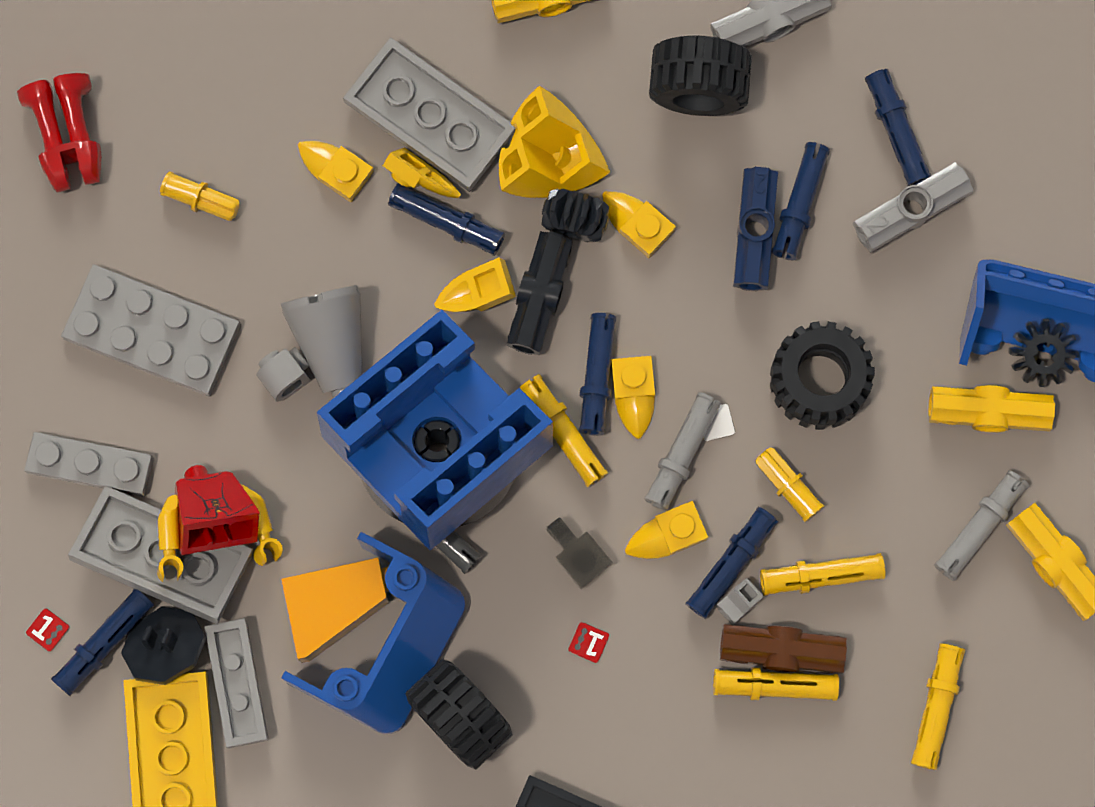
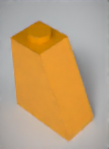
(332, 603)

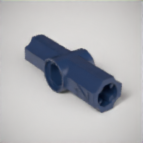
(754, 252)

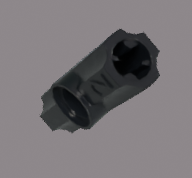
(539, 293)

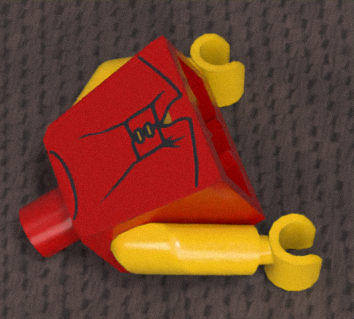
(212, 515)

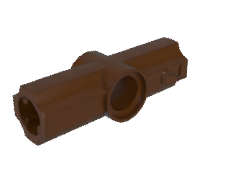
(783, 649)

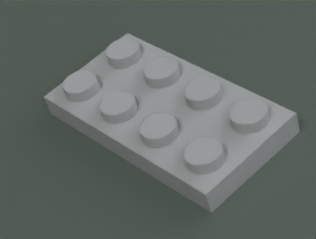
(429, 114)
(151, 330)
(124, 545)

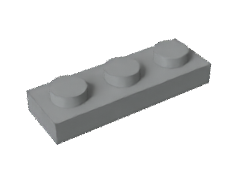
(89, 464)
(236, 683)

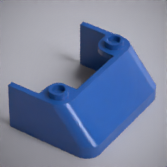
(1011, 295)
(409, 652)

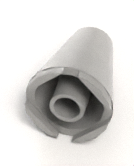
(329, 335)

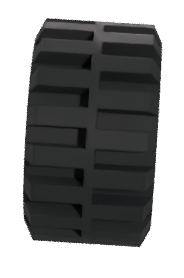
(700, 75)
(829, 343)
(459, 713)

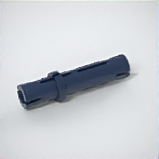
(893, 116)
(796, 216)
(461, 226)
(596, 390)
(737, 555)
(102, 642)

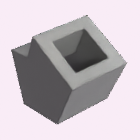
(739, 601)

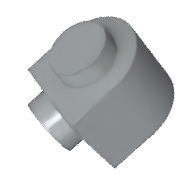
(283, 373)

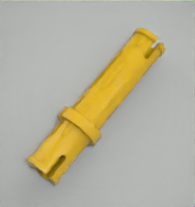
(565, 432)
(821, 574)
(772, 684)
(938, 705)

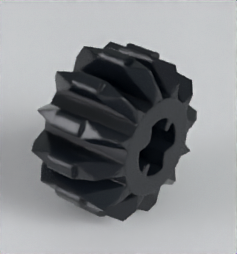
(575, 215)
(1056, 356)

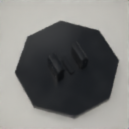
(163, 645)

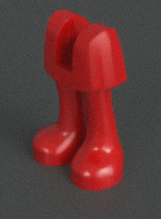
(81, 149)

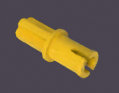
(199, 196)
(788, 483)

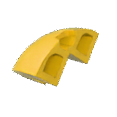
(548, 150)

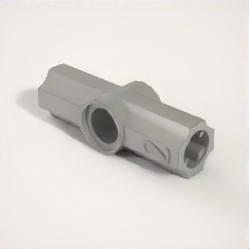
(767, 20)
(932, 194)

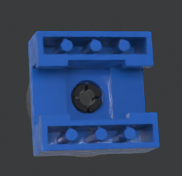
(431, 395)

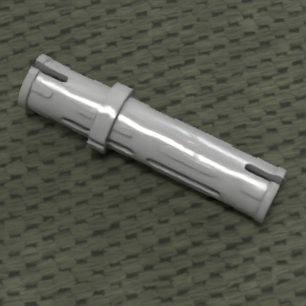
(675, 466)
(991, 513)

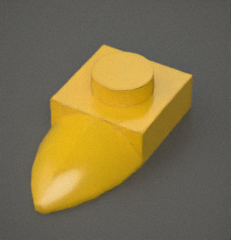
(335, 167)
(414, 172)
(638, 222)
(478, 288)
(634, 392)
(668, 533)

